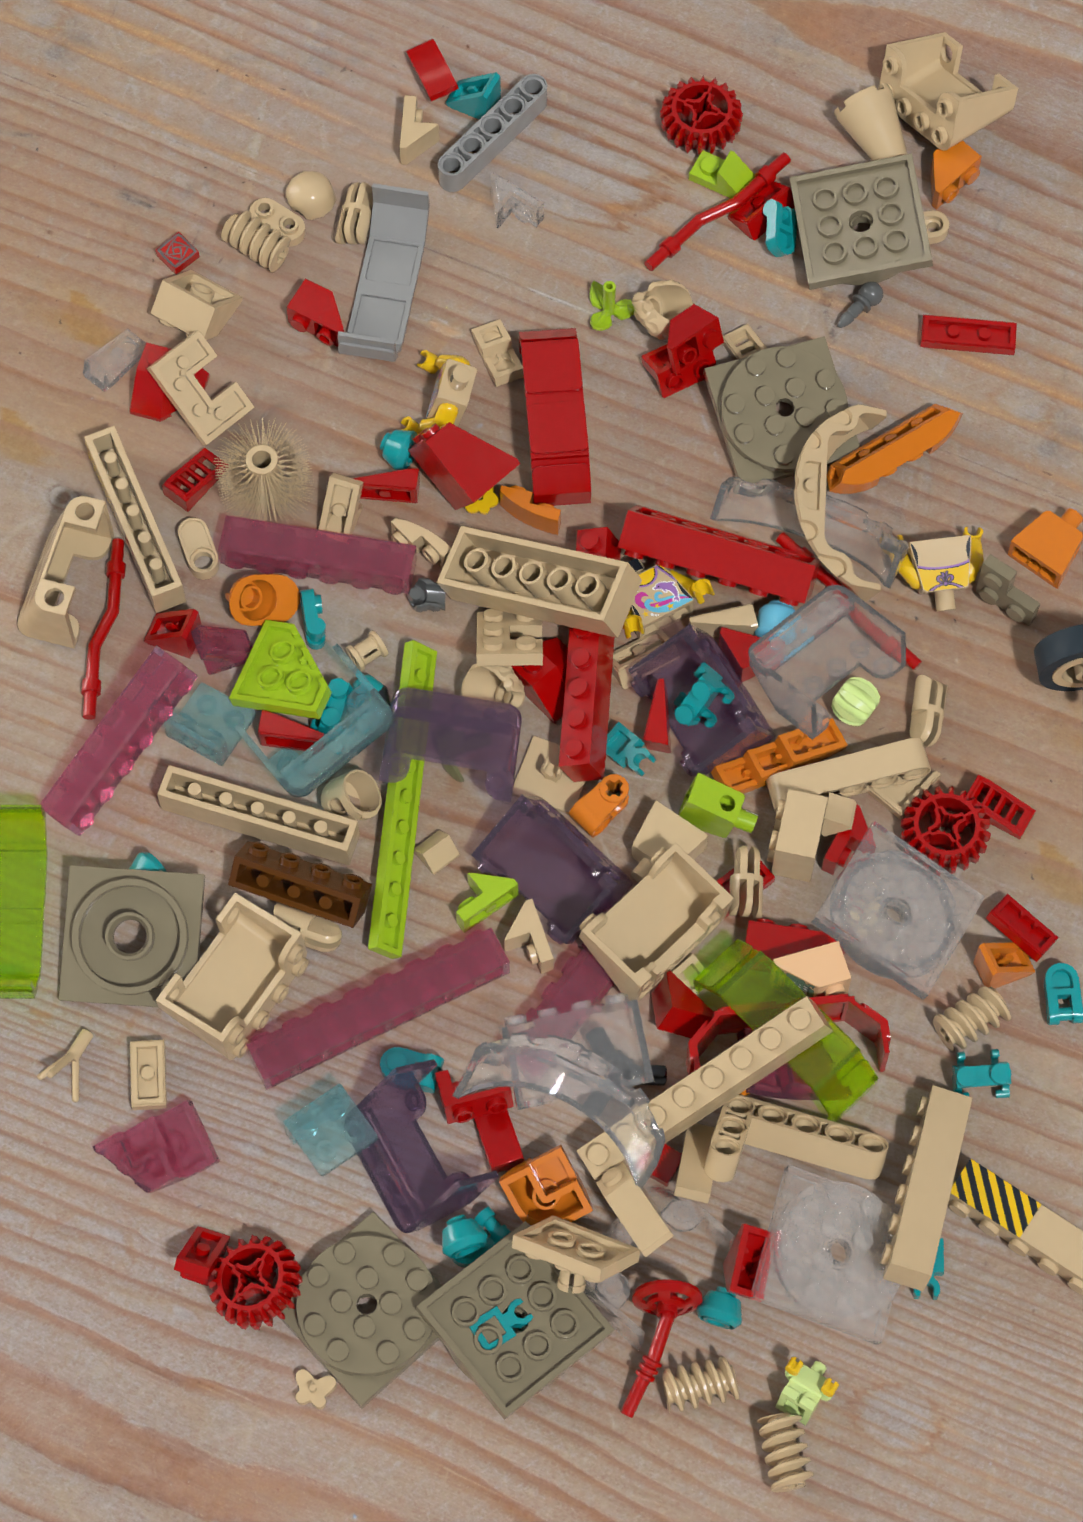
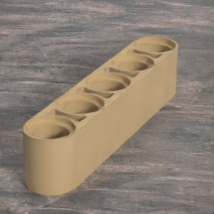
(849, 773)

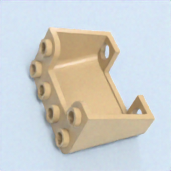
(935, 96)
(80, 532)
(237, 978)

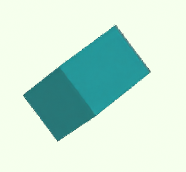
(476, 95)

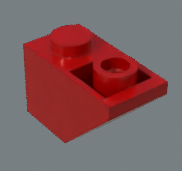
(315, 312)
(692, 337)

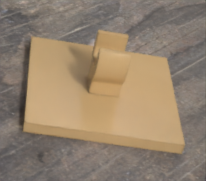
(544, 778)

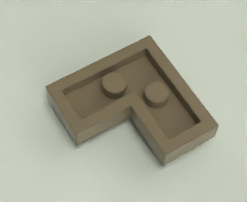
(997, 588)

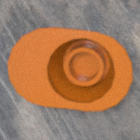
(263, 598)

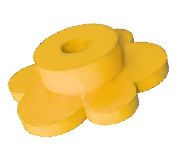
(488, 501)

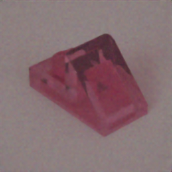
(221, 647)

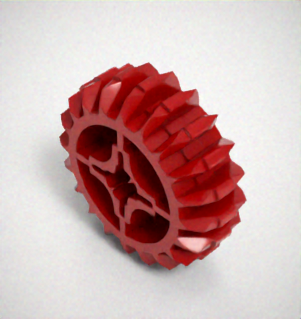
(696, 107)
(966, 816)
(265, 1259)

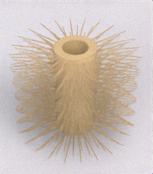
(264, 474)

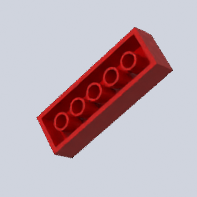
(719, 554)

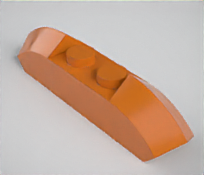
(883, 455)

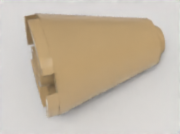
(873, 122)

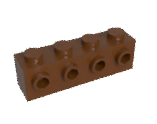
(300, 883)

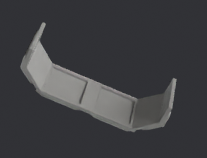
(388, 274)

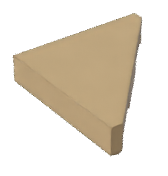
(900, 795)

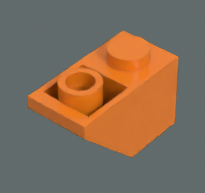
(951, 171)

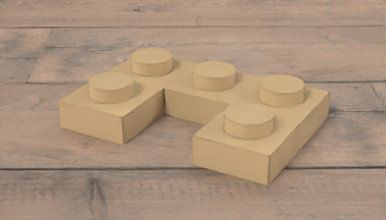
(176, 378)
(494, 640)

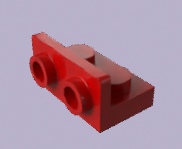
(659, 366)

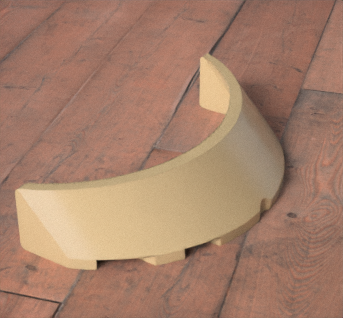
(811, 490)

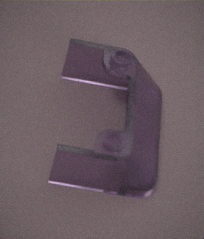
(402, 1158)

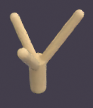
(72, 1056)

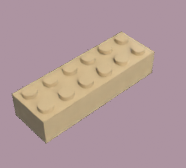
(539, 581)

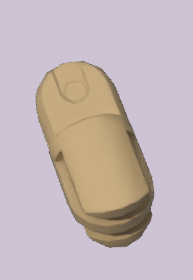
(355, 215)
(928, 710)
(746, 883)
(316, 931)

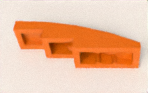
(785, 753)

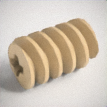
(255, 240)
(970, 1016)
(699, 1384)
(784, 1451)

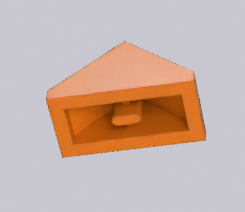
(1002, 964)

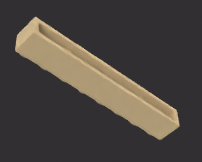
(721, 1079)

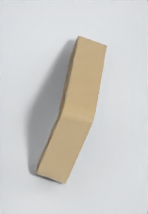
(792, 1135)

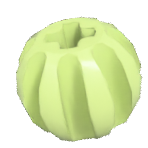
(855, 701)

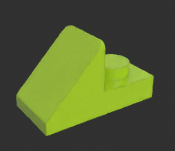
(721, 175)
(492, 895)

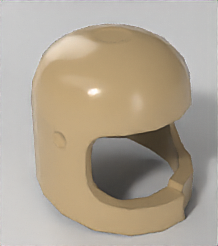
(356, 784)

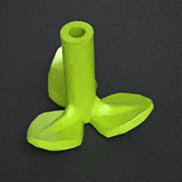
(604, 298)

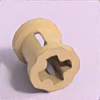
(367, 650)

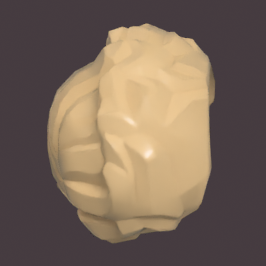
(659, 305)
(493, 684)

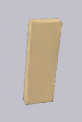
(691, 1179)

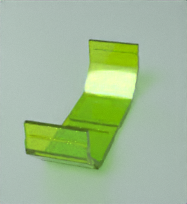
(22, 898)
(761, 992)

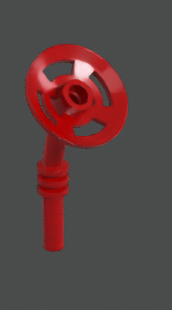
(667, 1309)

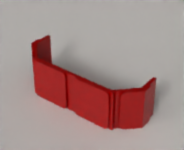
(556, 417)
(836, 1007)

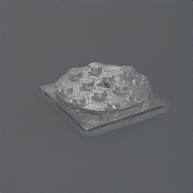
(928, 899)
(797, 1259)

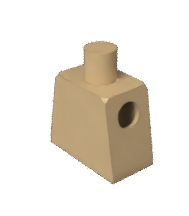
(661, 830)

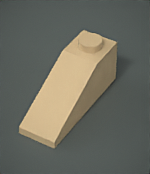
(634, 1209)

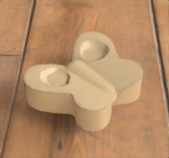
(313, 1389)

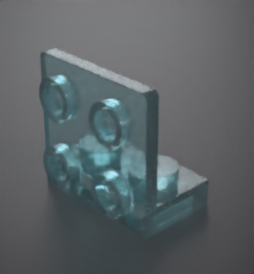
(209, 724)
(330, 1130)

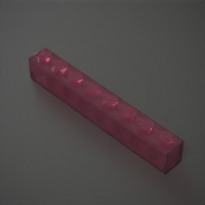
(378, 1008)

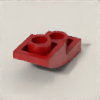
(432, 70)

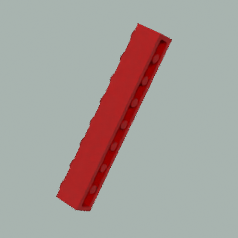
(588, 682)

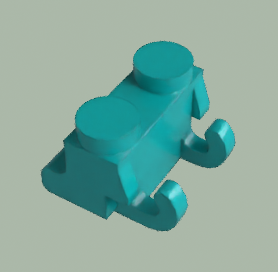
(700, 697)
(335, 708)
(983, 1075)

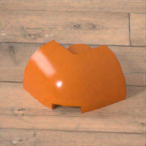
(546, 1188)

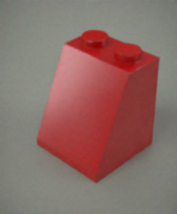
(460, 463)

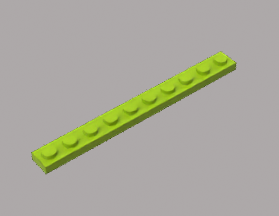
(400, 826)

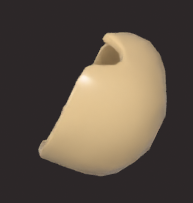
(310, 194)

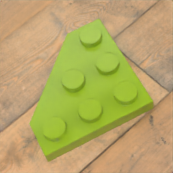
(281, 675)

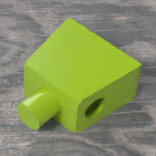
(715, 807)

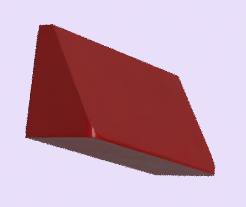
(750, 216)

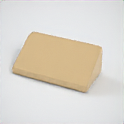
(634, 652)

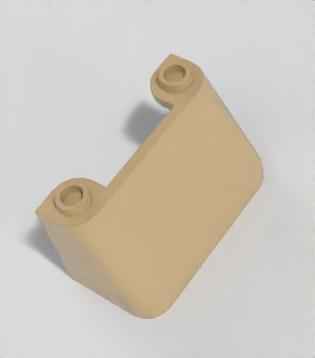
(656, 922)

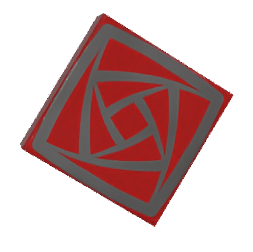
(177, 253)

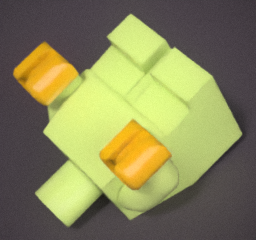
(805, 1389)

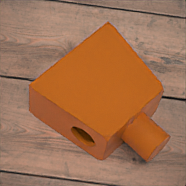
(1049, 545)

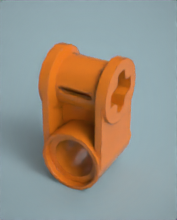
(598, 809)

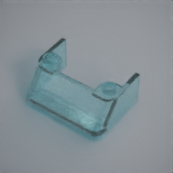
(367, 721)

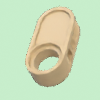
(197, 542)

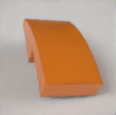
(520, 504)

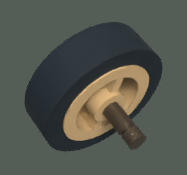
(1061, 659)

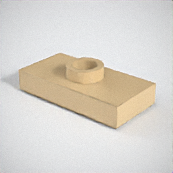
(148, 1075)

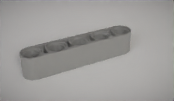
(490, 145)

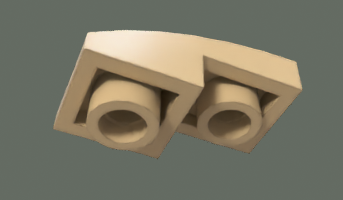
(431, 545)

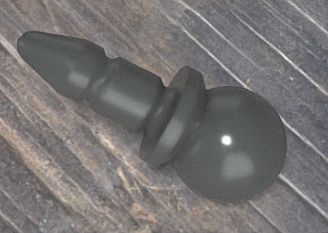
(869, 295)

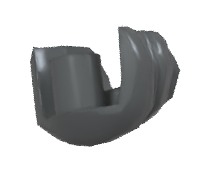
(426, 596)

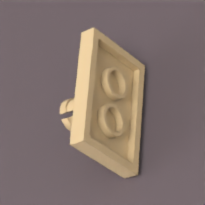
(575, 1252)

